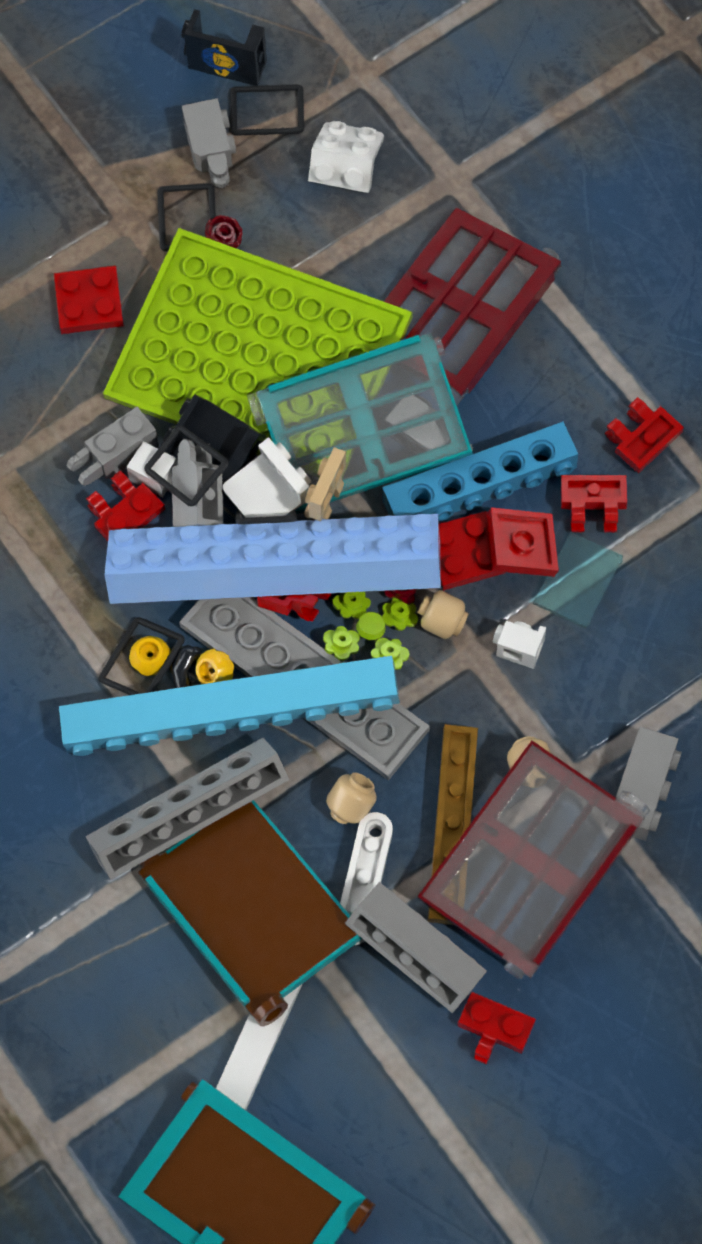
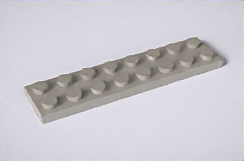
(267, 644)

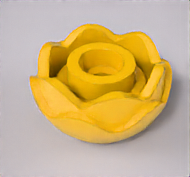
(214, 659)
(149, 665)

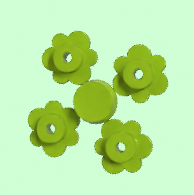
(370, 627)

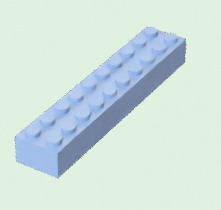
(273, 559)

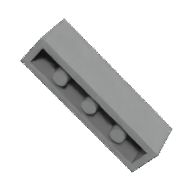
(415, 947)

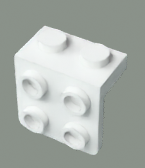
(345, 156)
(268, 484)

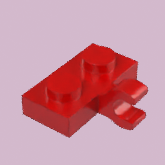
(495, 1025)

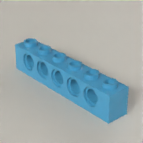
(490, 463)

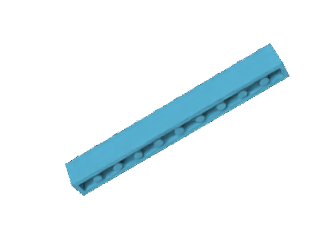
(229, 705)

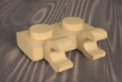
(329, 483)

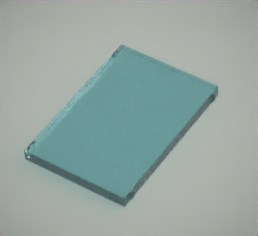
(580, 582)

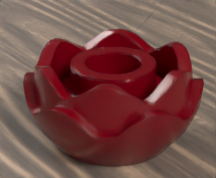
(227, 226)

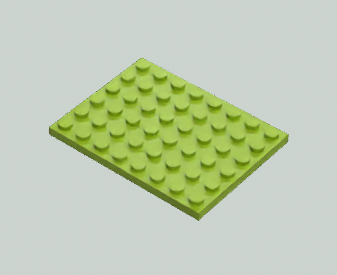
(234, 326)

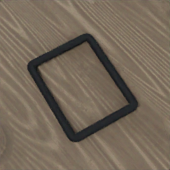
(233, 99)
(161, 215)
(224, 463)
(261, 520)
(102, 677)

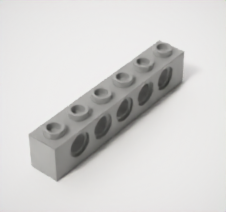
(187, 808)

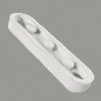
(367, 860)

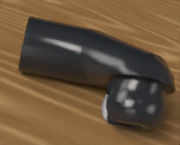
(181, 664)

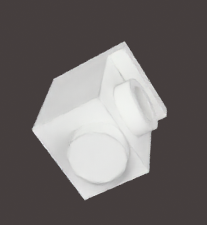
(519, 642)

